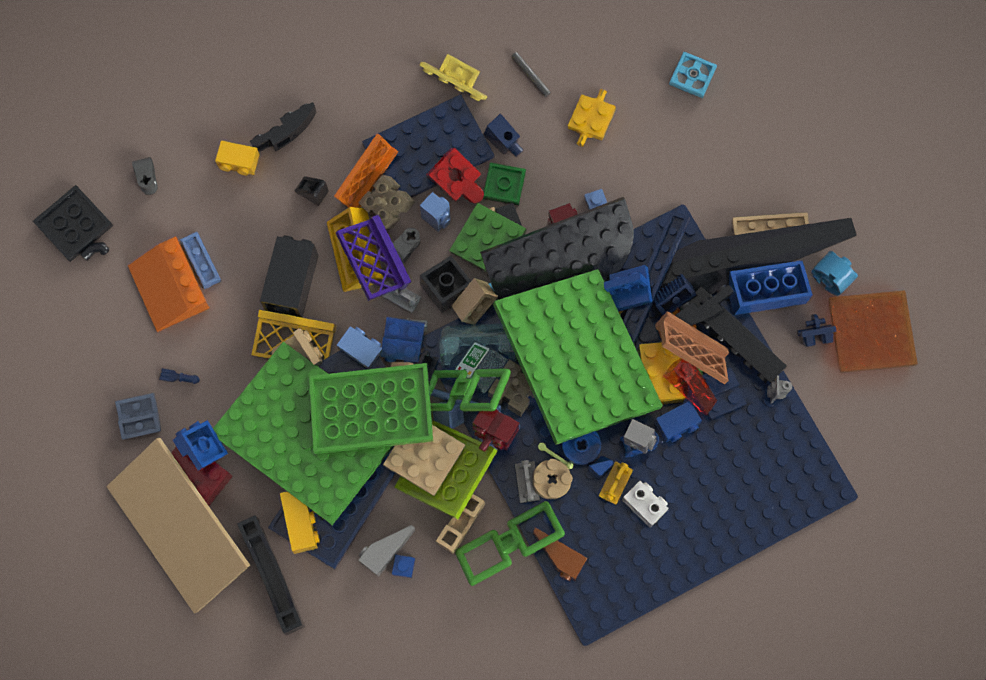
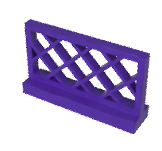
(388, 255)

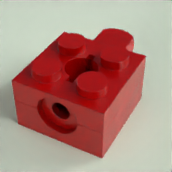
(456, 177)

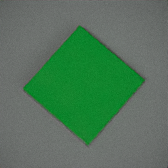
(504, 183)

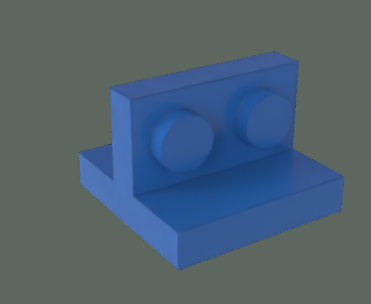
(630, 288)

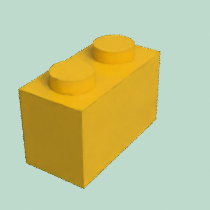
(237, 158)

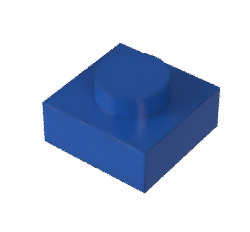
(403, 566)

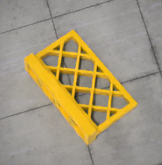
(291, 322)

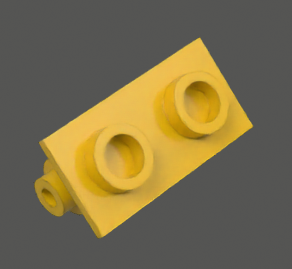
(616, 482)

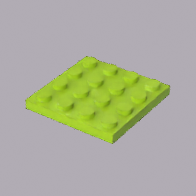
(461, 479)

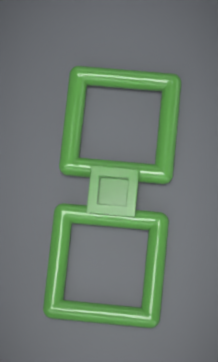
(464, 389)
(509, 542)

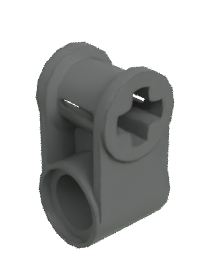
(145, 174)
(405, 246)

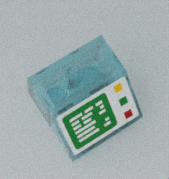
(481, 357)

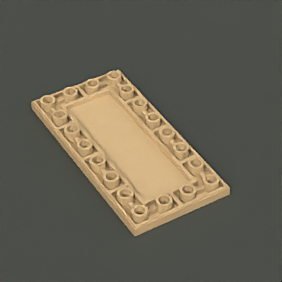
(177, 525)

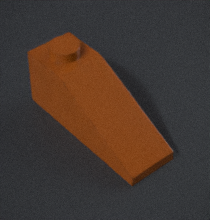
(563, 558)

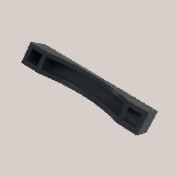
(271, 574)

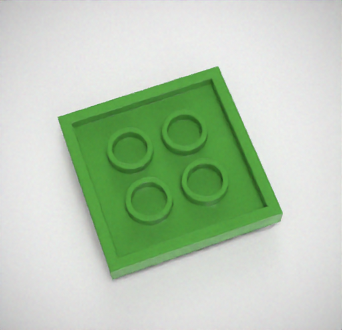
(483, 231)

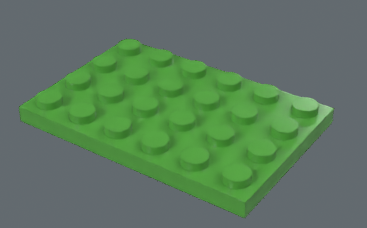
(370, 408)

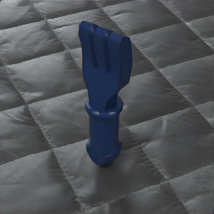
(171, 376)

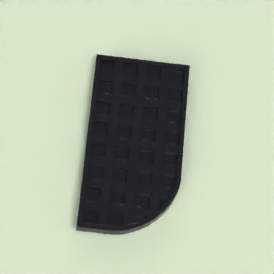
(562, 250)

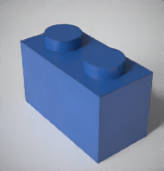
(677, 422)

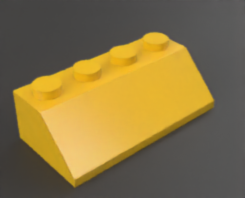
(347, 275)

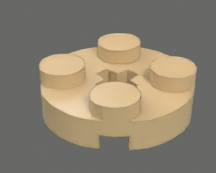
(563, 479)

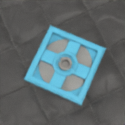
(693, 74)

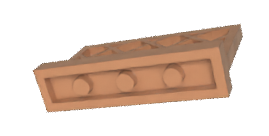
(693, 346)

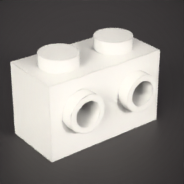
(645, 503)

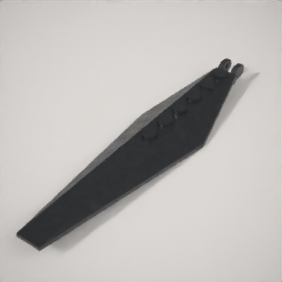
(710, 260)

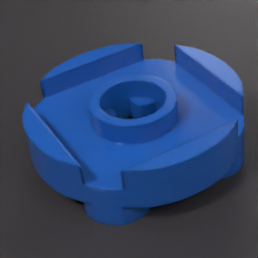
(582, 457)

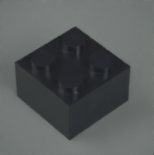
(444, 283)

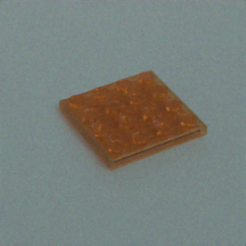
(872, 331)

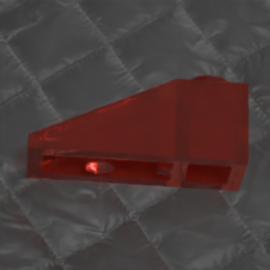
(691, 384)

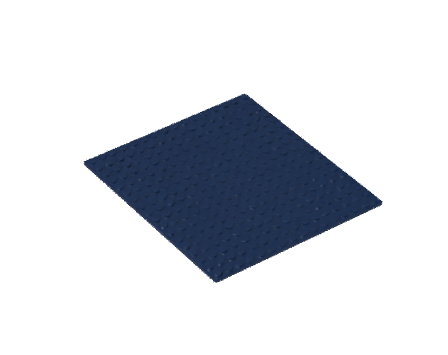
(726, 485)

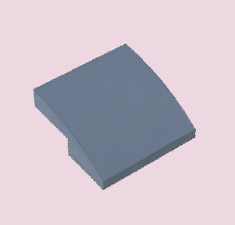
(138, 416)

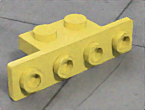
(457, 73)

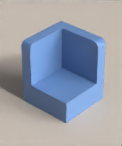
(449, 418)

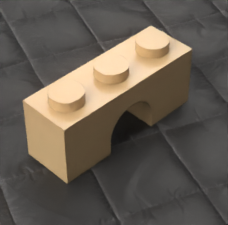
(457, 528)

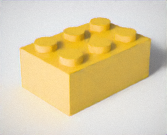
(656, 362)

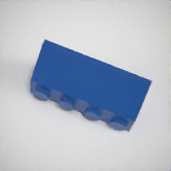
(769, 287)

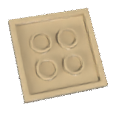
(426, 462)

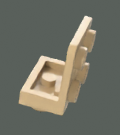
(302, 344)

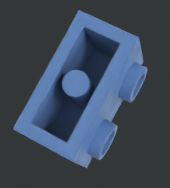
(436, 211)
(360, 347)

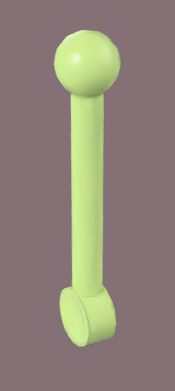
(542, 447)

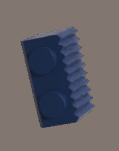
(674, 295)

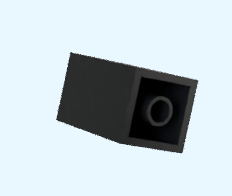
(289, 276)

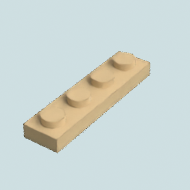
(767, 222)

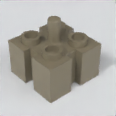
(387, 201)
(516, 390)

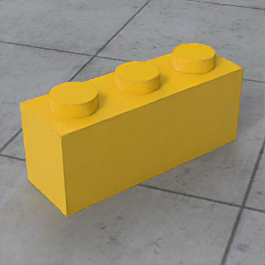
(299, 524)

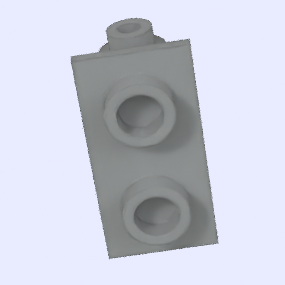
(404, 298)
(778, 389)
(524, 479)

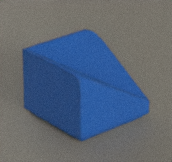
(600, 466)

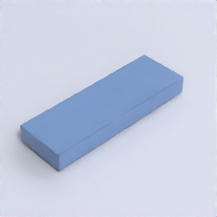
(200, 260)

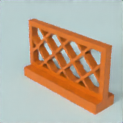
(366, 172)

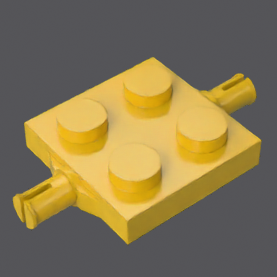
(591, 117)

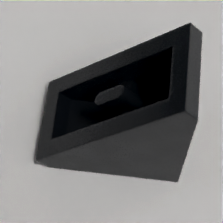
(312, 189)

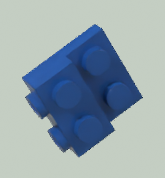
(402, 340)
(200, 444)

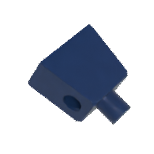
(498, 131)

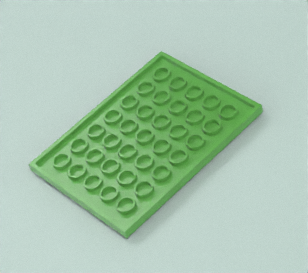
(577, 356)
(274, 434)

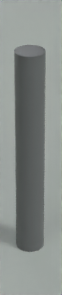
(533, 77)

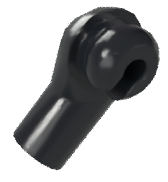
(94, 248)

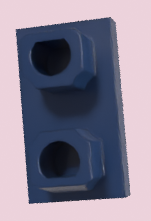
(825, 331)

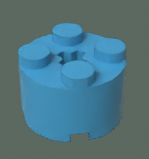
(834, 273)

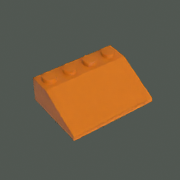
(168, 284)

